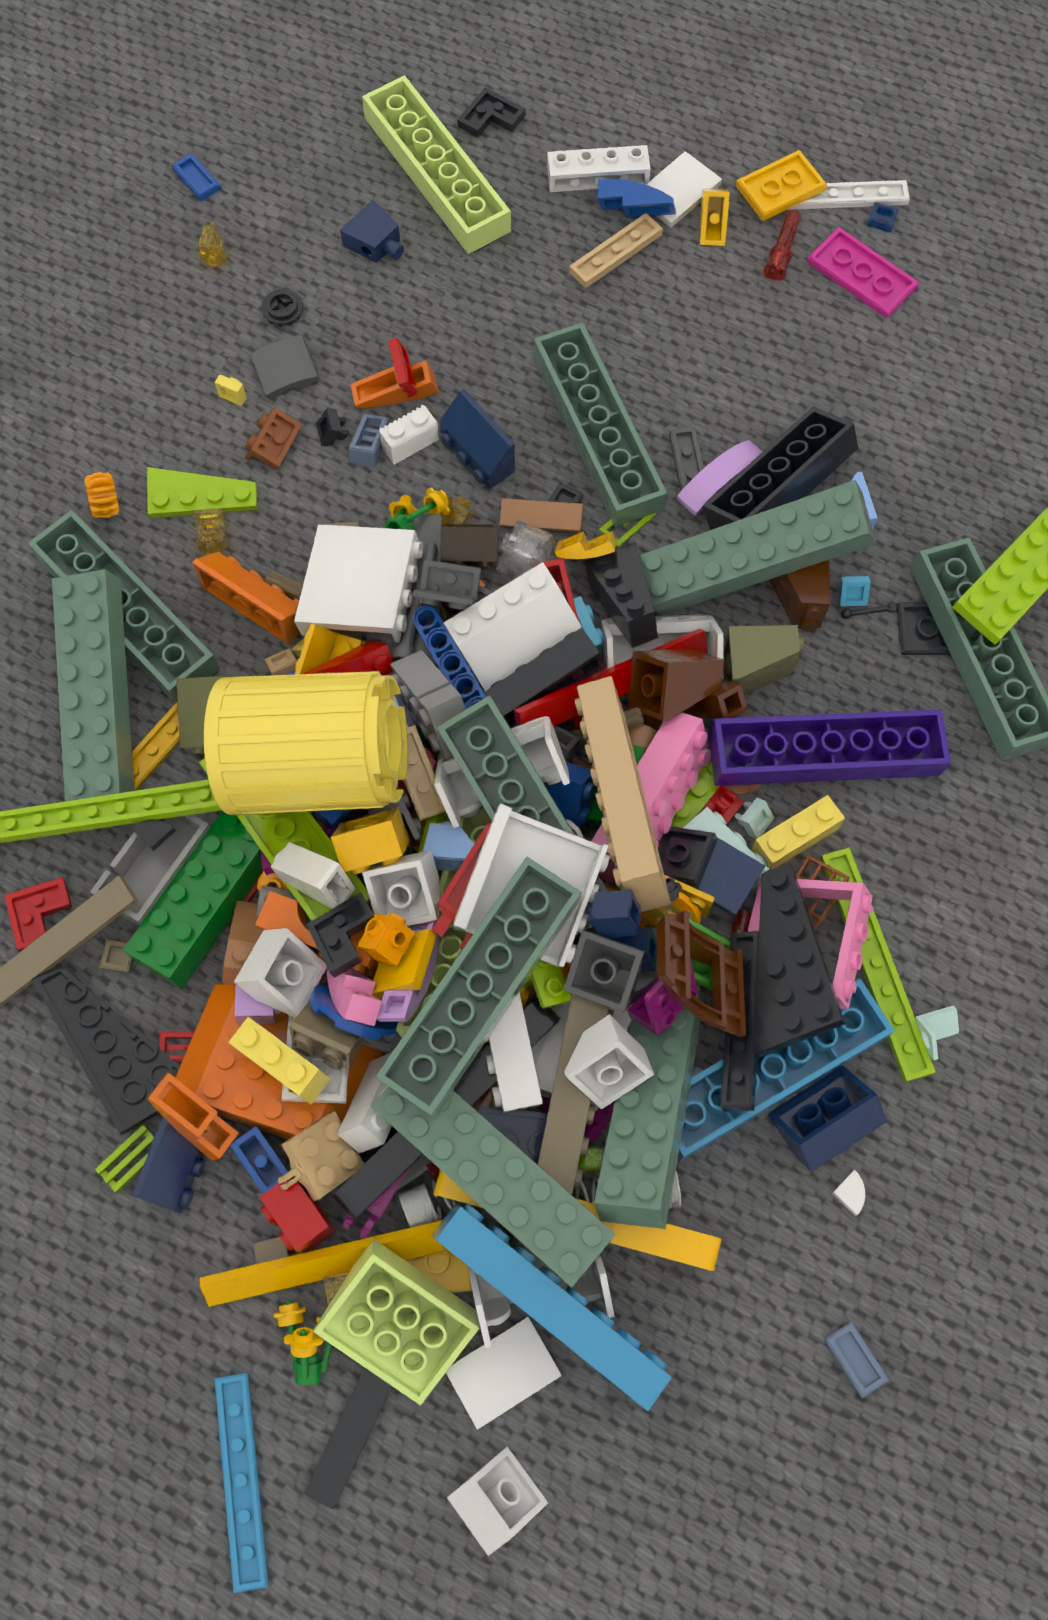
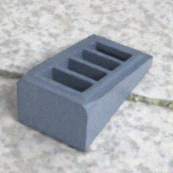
(365, 454)

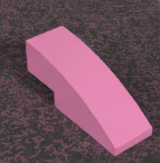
(353, 996)

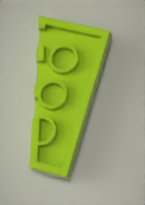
(182, 493)

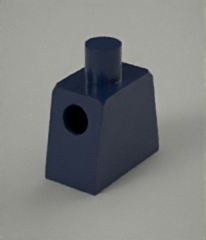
(372, 234)

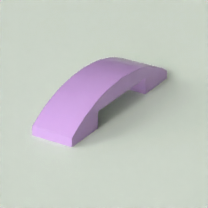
(717, 475)
(402, 1004)

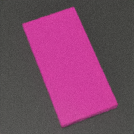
(862, 272)

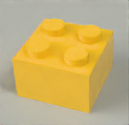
(370, 840)

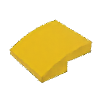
(579, 548)

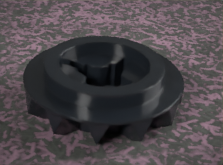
(289, 300)

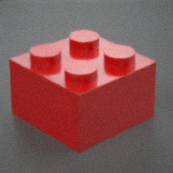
(298, 1217)

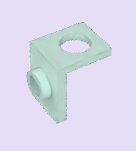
(936, 1026)

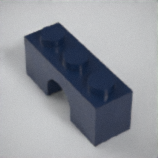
(617, 917)

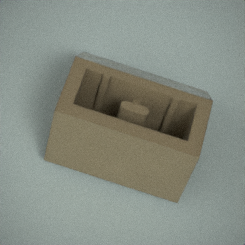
(319, 1036)

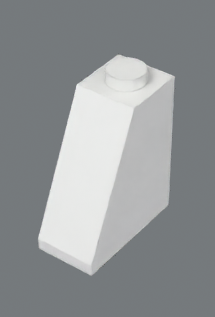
(313, 875)

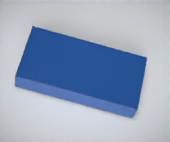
(196, 177)

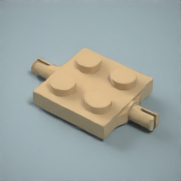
(320, 1158)

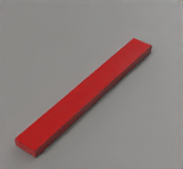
(561, 704)

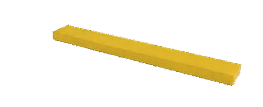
(313, 1265)

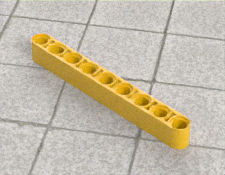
(670, 1243)

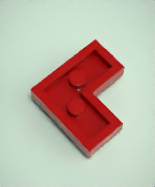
(30, 906)

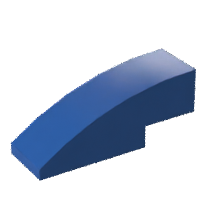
(634, 198)

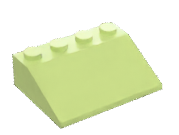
(398, 1322)

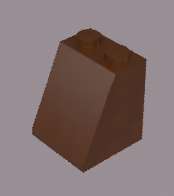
(805, 595)
(672, 680)

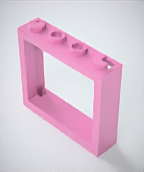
(855, 929)

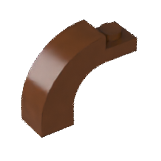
(723, 703)

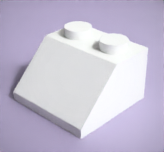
(405, 888)
(281, 971)
(607, 1062)
(497, 1501)

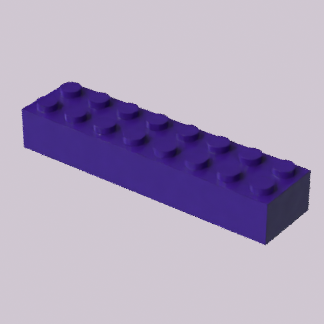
(828, 747)

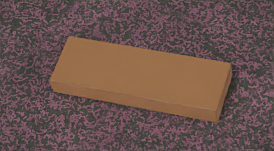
(542, 514)

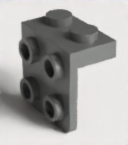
(449, 583)

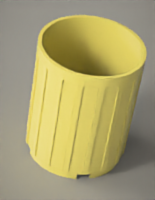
(305, 742)

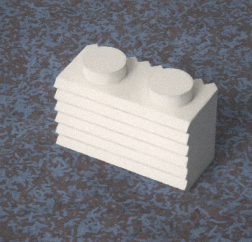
(409, 434)

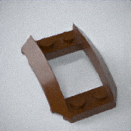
(675, 946)

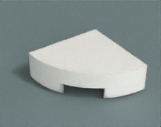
(851, 1193)

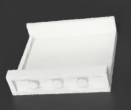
(359, 579)
(504, 850)

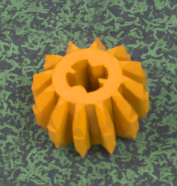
(101, 495)

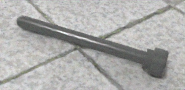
(406, 647)

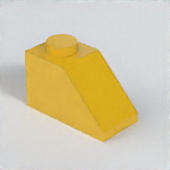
(714, 216)

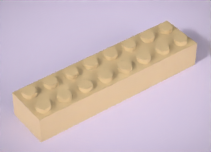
(621, 794)

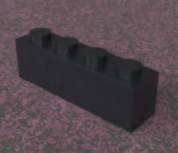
(552, 670)

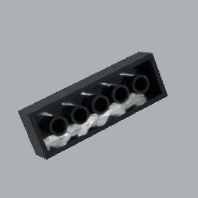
(786, 468)

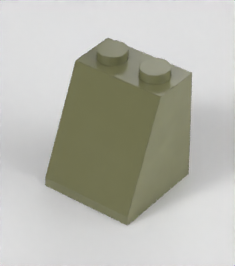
(760, 654)
(192, 703)

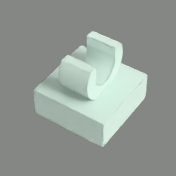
(756, 817)

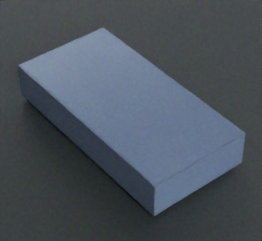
(856, 1359)

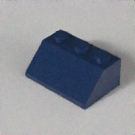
(477, 441)
(828, 1117)
(169, 1170)

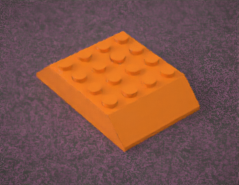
(241, 1087)

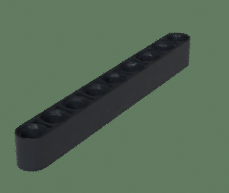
(399, 1154)

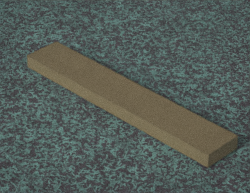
(65, 937)

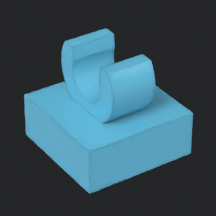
(854, 591)

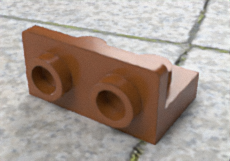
(273, 438)

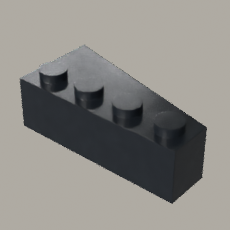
(623, 592)

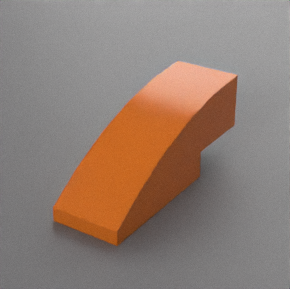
(384, 390)
(192, 1117)

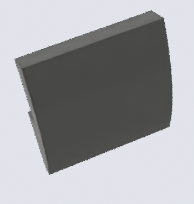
(285, 366)

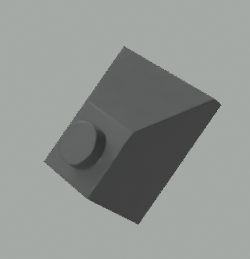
(604, 971)

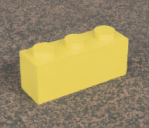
(799, 832)
(279, 1060)

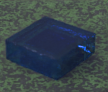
(883, 217)

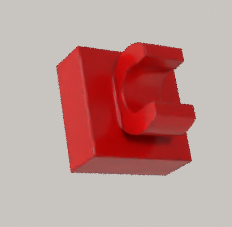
(724, 803)

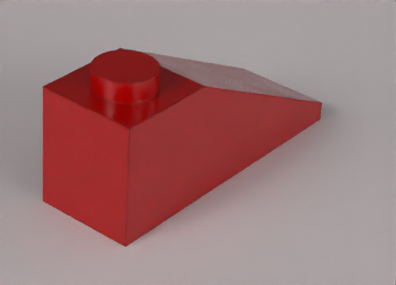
(364, 658)

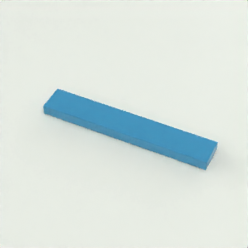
(241, 1483)

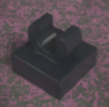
(330, 426)

